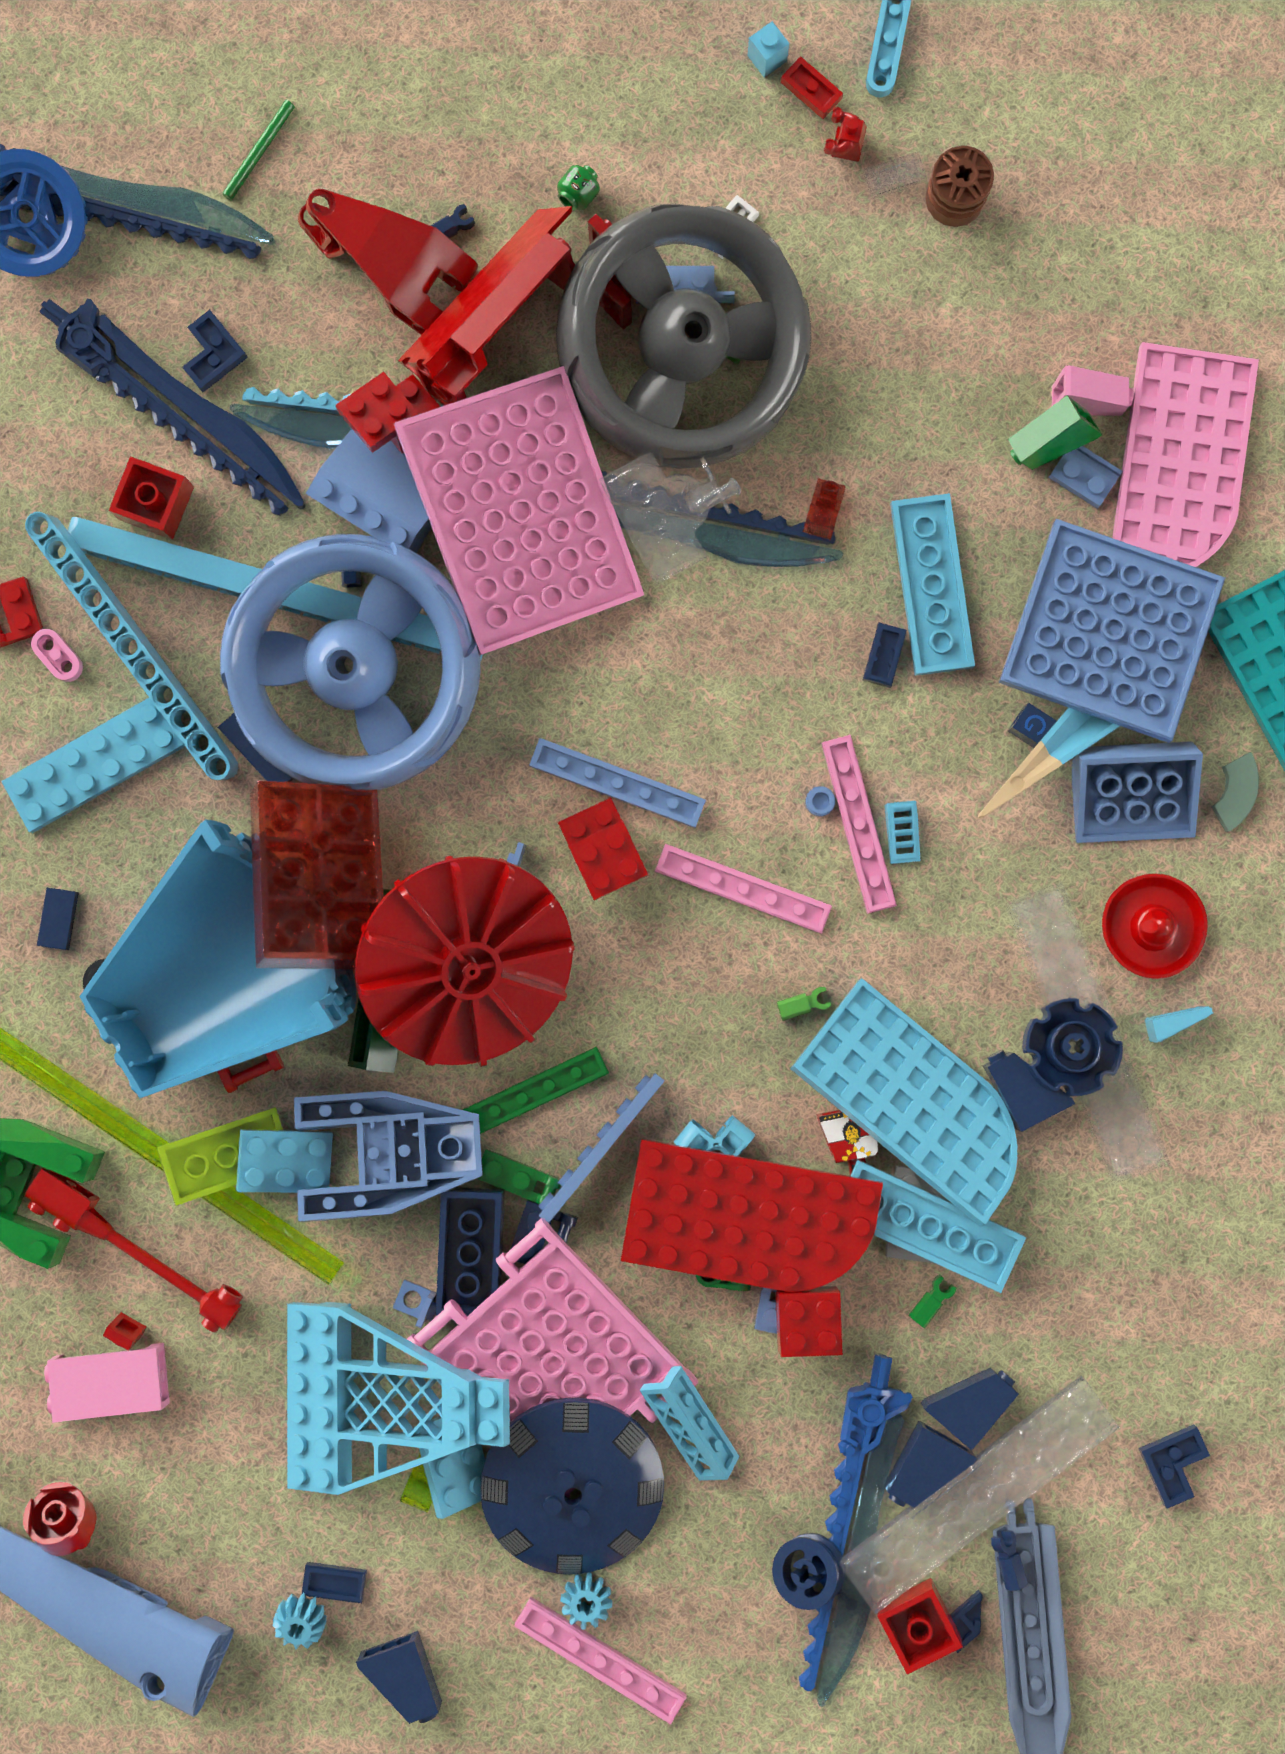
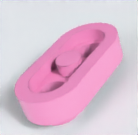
(58, 656)

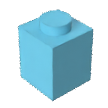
(768, 49)

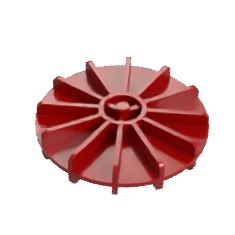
(463, 960)

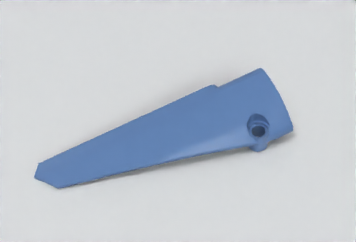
(117, 1623)

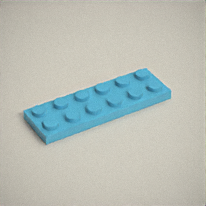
(932, 584)
(91, 765)
(942, 1231)

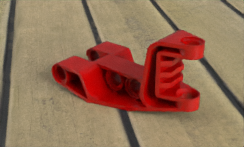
(393, 252)

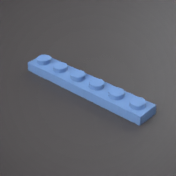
(617, 783)
(591, 1156)

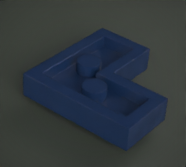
(219, 354)
(1167, 1458)

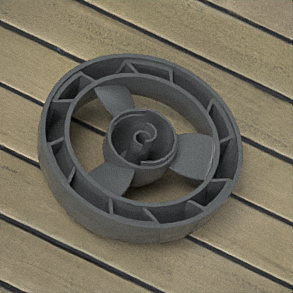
(757, 331)

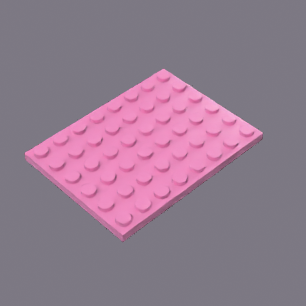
(519, 509)

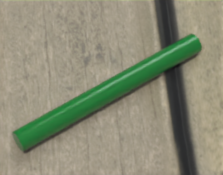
(258, 150)

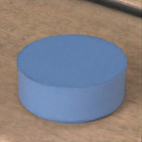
(820, 801)

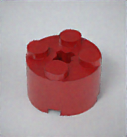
(60, 1519)

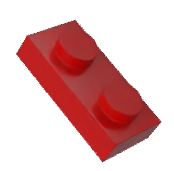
(811, 87)

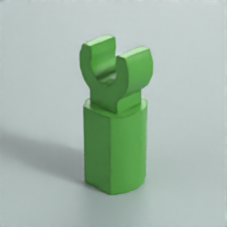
(801, 1004)

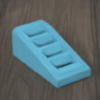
(890, 808)
(1169, 1024)

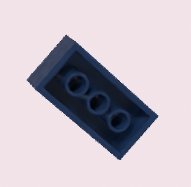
(469, 1246)

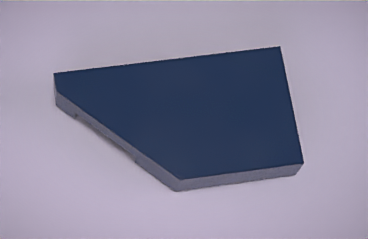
(968, 1619)

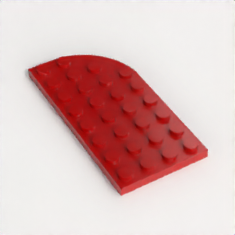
(746, 1218)

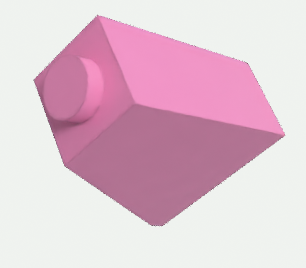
(1094, 390)

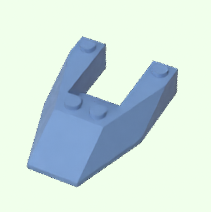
(404, 1152)

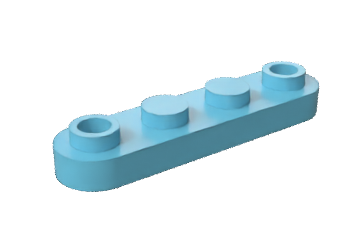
(887, 47)

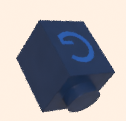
(1031, 725)

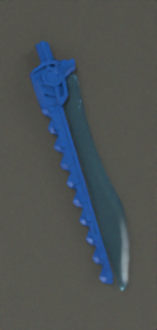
(861, 1432)

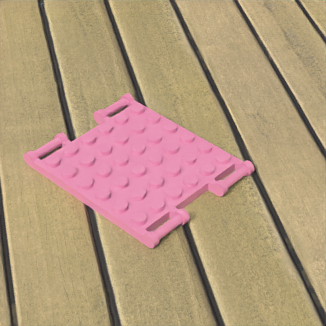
(554, 1334)

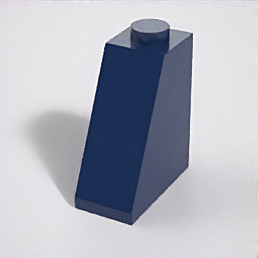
(1022, 1094)
(972, 1405)
(926, 1465)
(403, 1677)

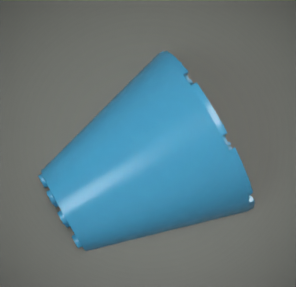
(185, 981)

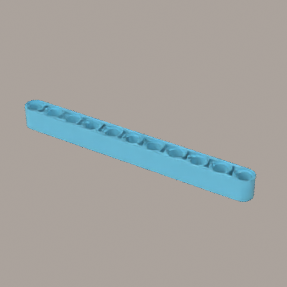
(121, 637)

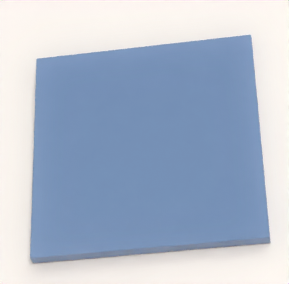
(1112, 630)

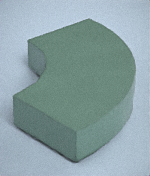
(1239, 792)

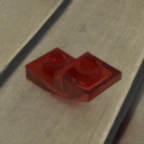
(824, 508)

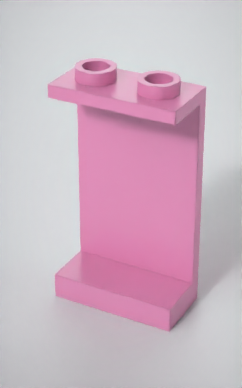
(107, 1384)

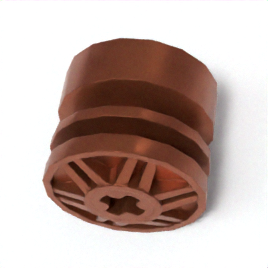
(947, 193)

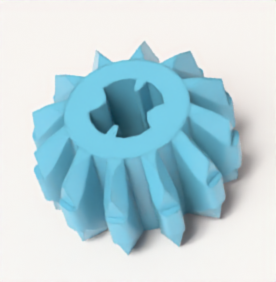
(591, 1591)
(299, 1621)

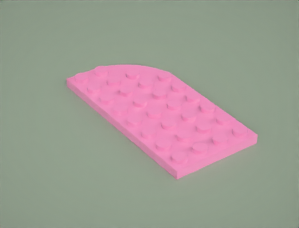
(1184, 451)

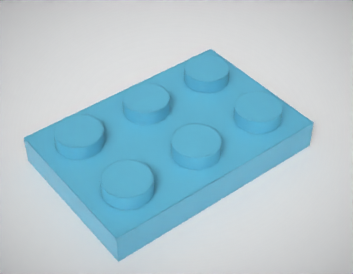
(283, 1160)
(454, 1477)

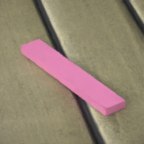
(858, 824)
(743, 888)
(600, 1660)

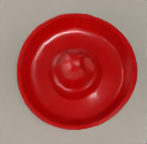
(1155, 925)

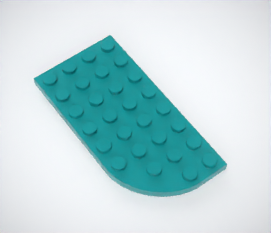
(1252, 644)

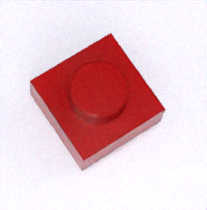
(124, 1331)

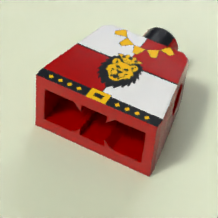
(846, 1138)

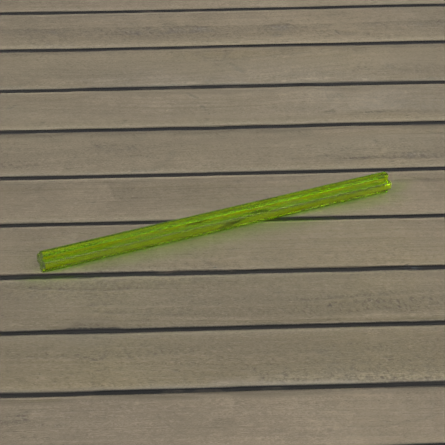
(144, 1143)

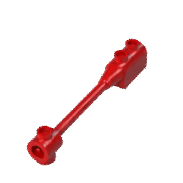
(75, 1209)

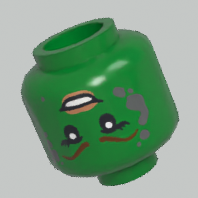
(578, 187)

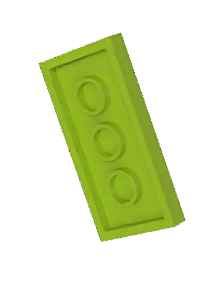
(209, 1158)

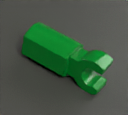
(931, 1302)

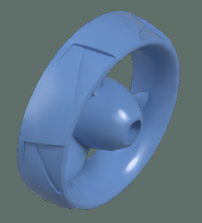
(390, 603)

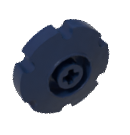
(1095, 1047)

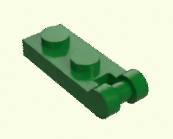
(516, 1176)

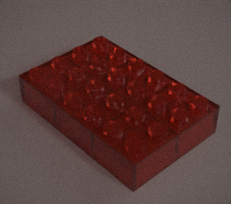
(313, 872)

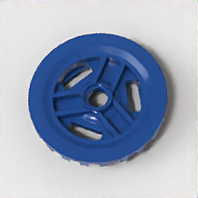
(54, 242)

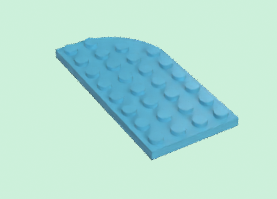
(914, 1100)

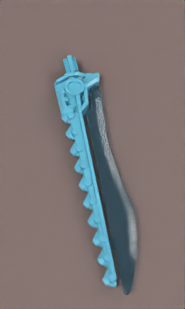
(298, 426)

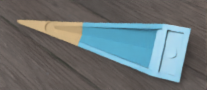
(1064, 741)

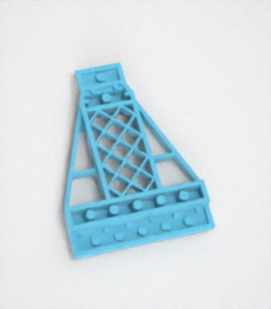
(322, 1409)

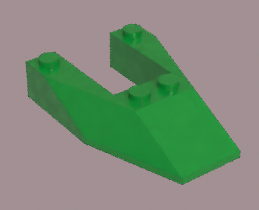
(21, 1149)

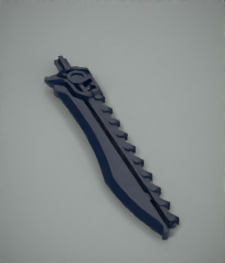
(89, 350)

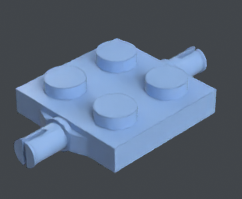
(698, 278)

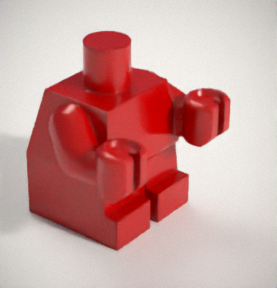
(848, 137)

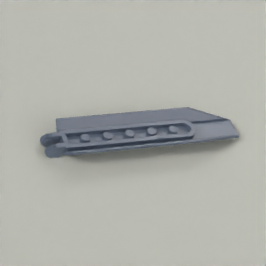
(1035, 1640)

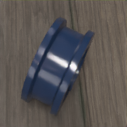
(797, 1586)

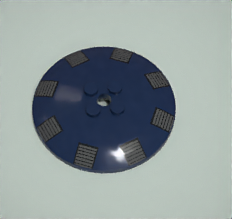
(563, 1448)

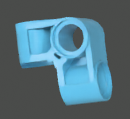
(729, 1139)

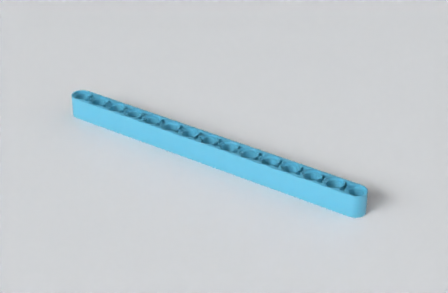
(228, 576)

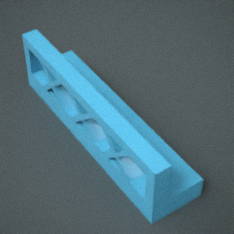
(697, 1425)

